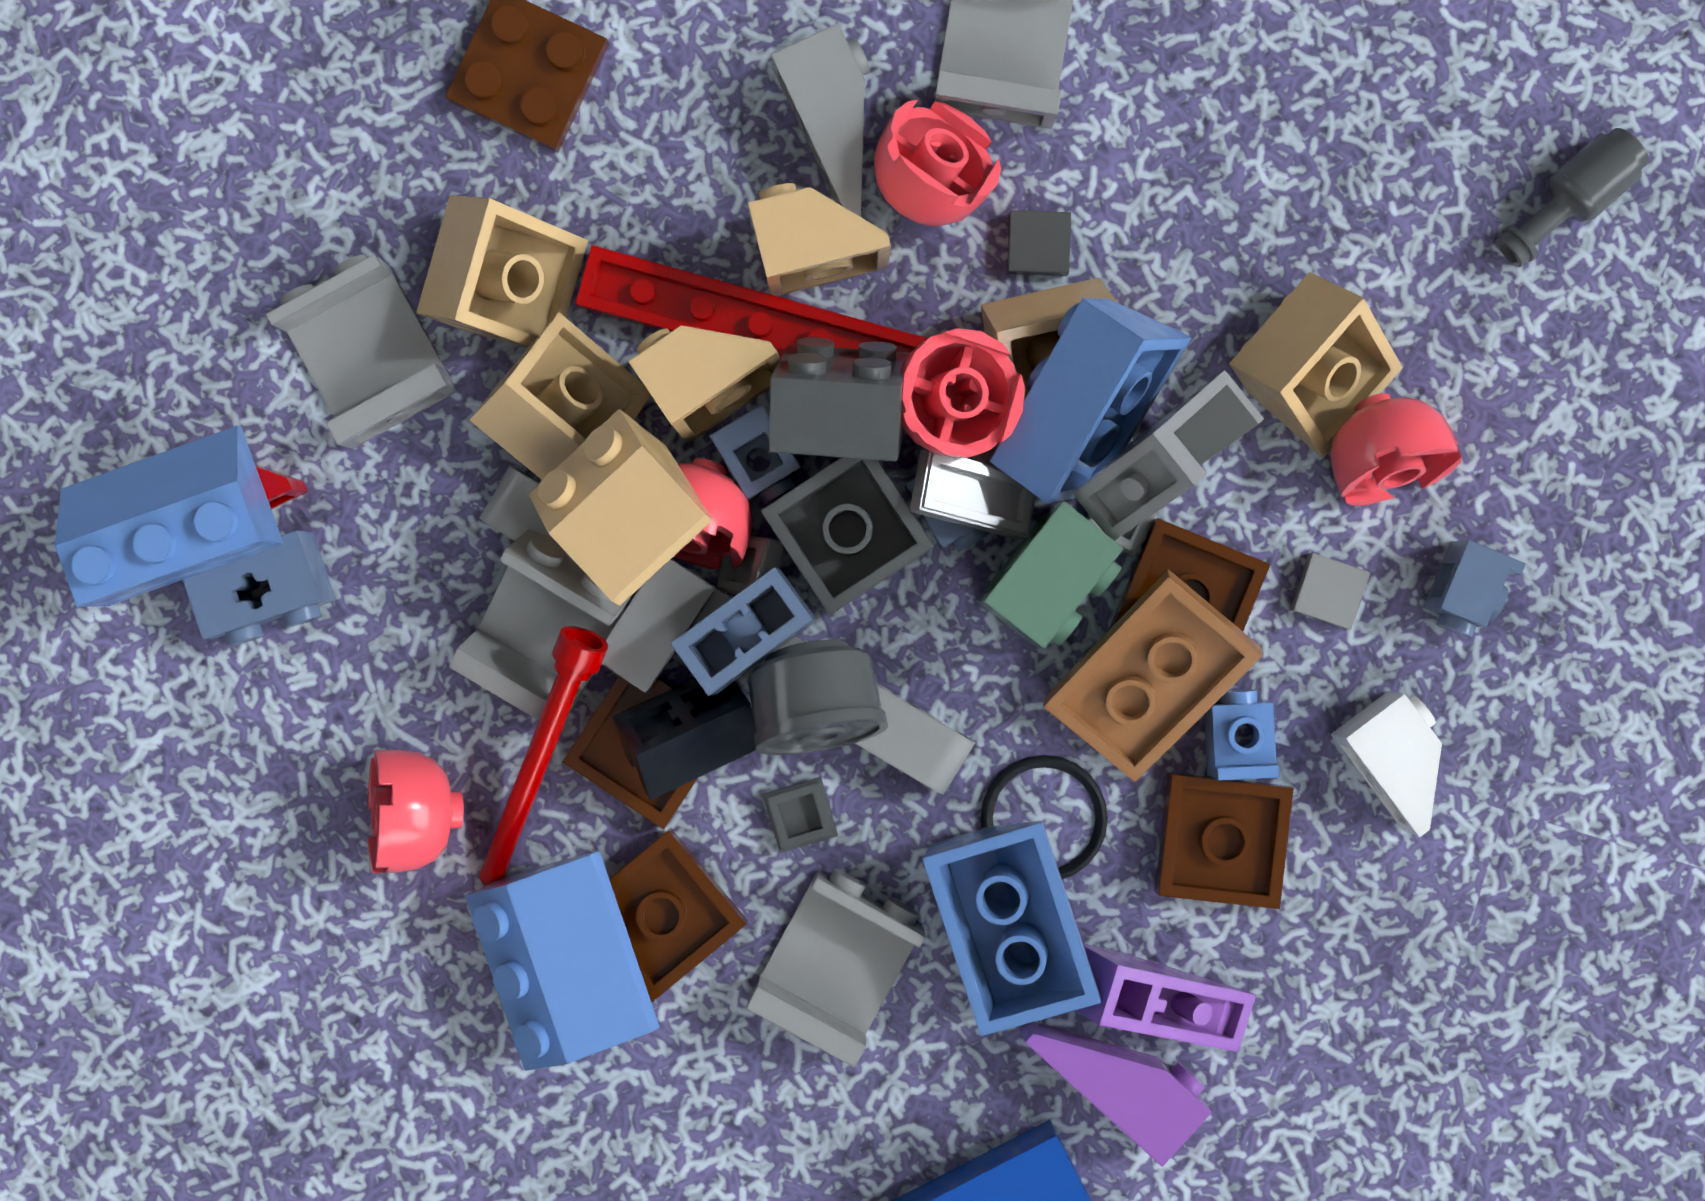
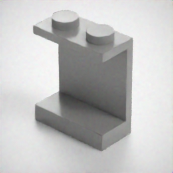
(1005, 59)
(363, 349)
(1167, 457)
(519, 630)
(835, 965)

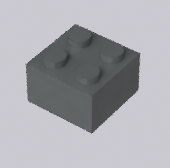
(837, 400)
(847, 530)

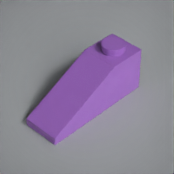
(1166, 1001)
(1131, 1088)

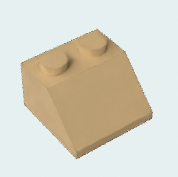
(813, 239)
(500, 271)
(1031, 321)
(1316, 360)
(703, 375)
(557, 397)
(620, 506)

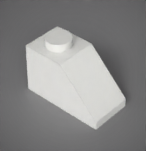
(1396, 756)

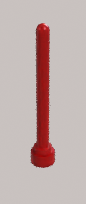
(576, 657)

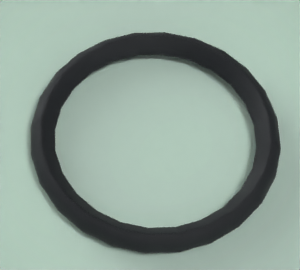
(1077, 772)

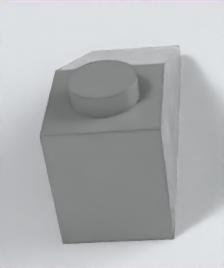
(826, 96)

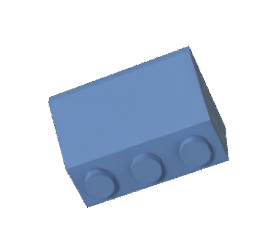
(1088, 396)
(163, 520)
(1010, 925)
(562, 961)

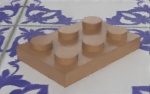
(1152, 676)

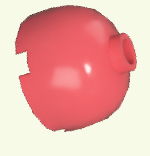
(934, 164)
(960, 393)
(1394, 444)
(730, 513)
(409, 810)

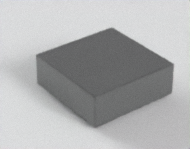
(1039, 243)
(800, 814)

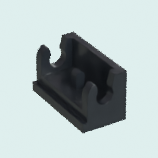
(685, 735)

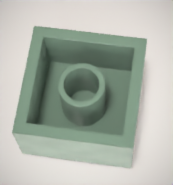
(1052, 576)

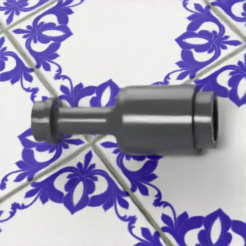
(1597, 176)

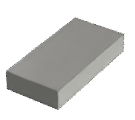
(971, 495)
(654, 619)

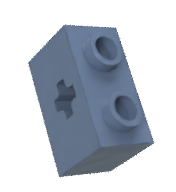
(297, 585)
(743, 632)

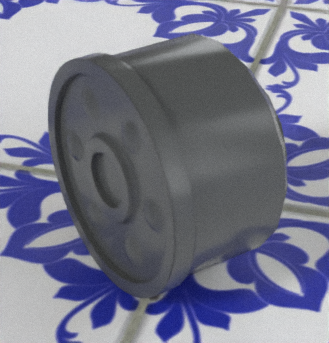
(814, 698)

